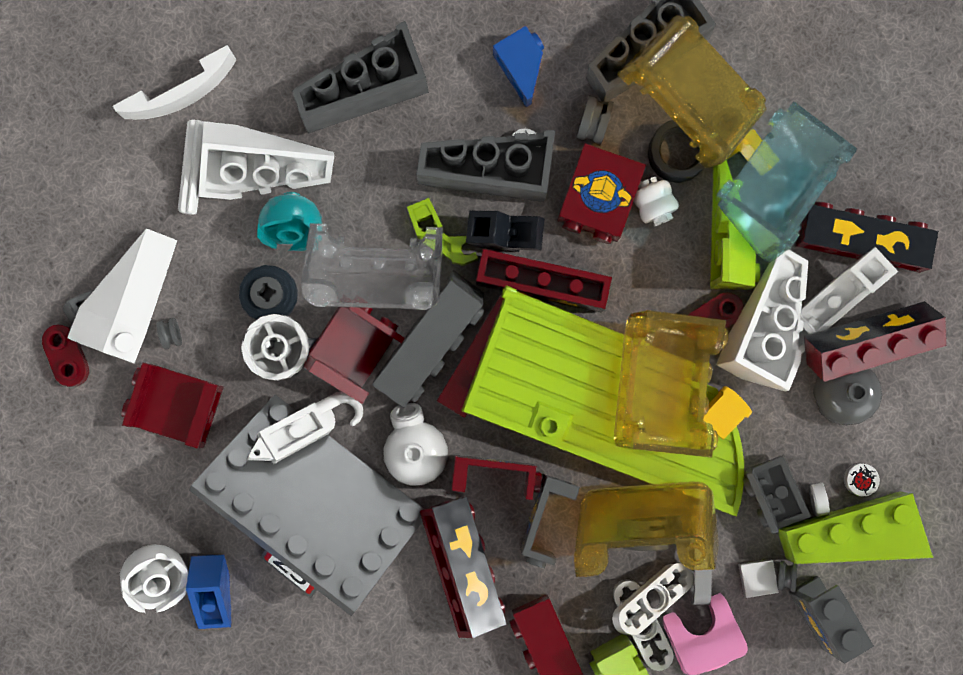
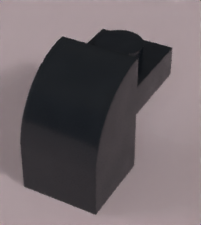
(504, 232)

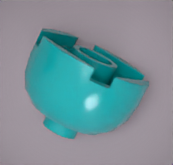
(287, 221)

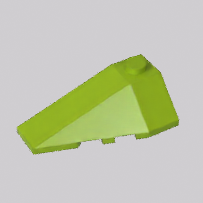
(731, 255)

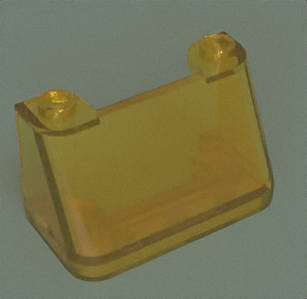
(696, 89)
(647, 517)

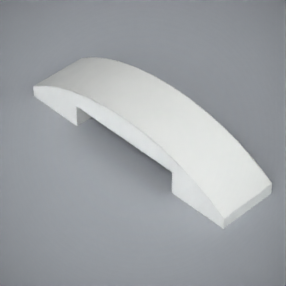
(215, 69)
(844, 293)

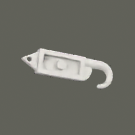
(301, 428)

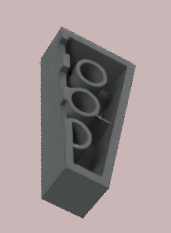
(604, 68)
(364, 82)
(490, 165)
(430, 340)

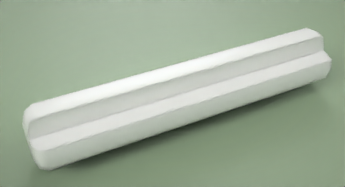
(191, 168)

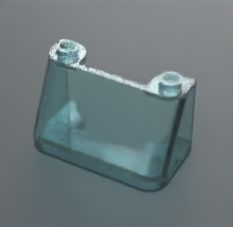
(783, 180)

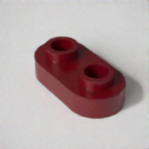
(713, 308)
(63, 355)

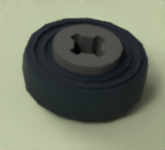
(279, 296)

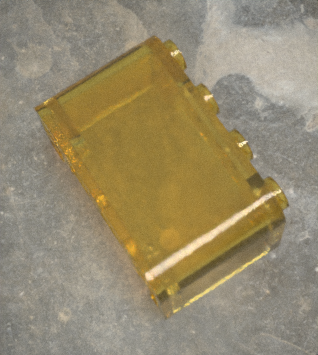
(666, 383)

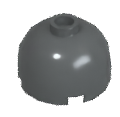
(849, 397)

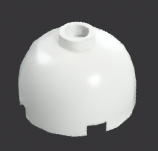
(275, 347)
(416, 454)
(153, 578)

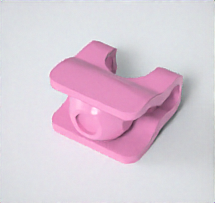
(712, 649)

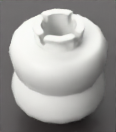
(655, 201)

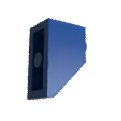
(520, 61)
(209, 591)

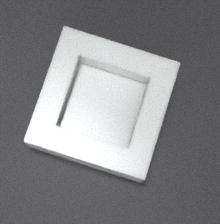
(758, 578)

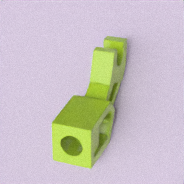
(451, 245)

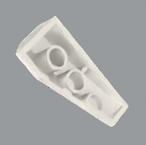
(250, 160)
(122, 304)
(766, 333)

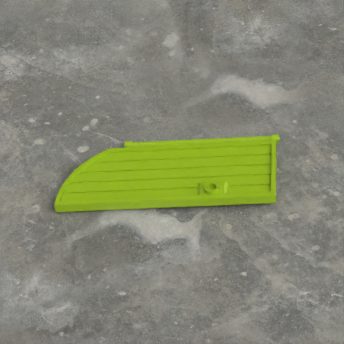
(560, 385)

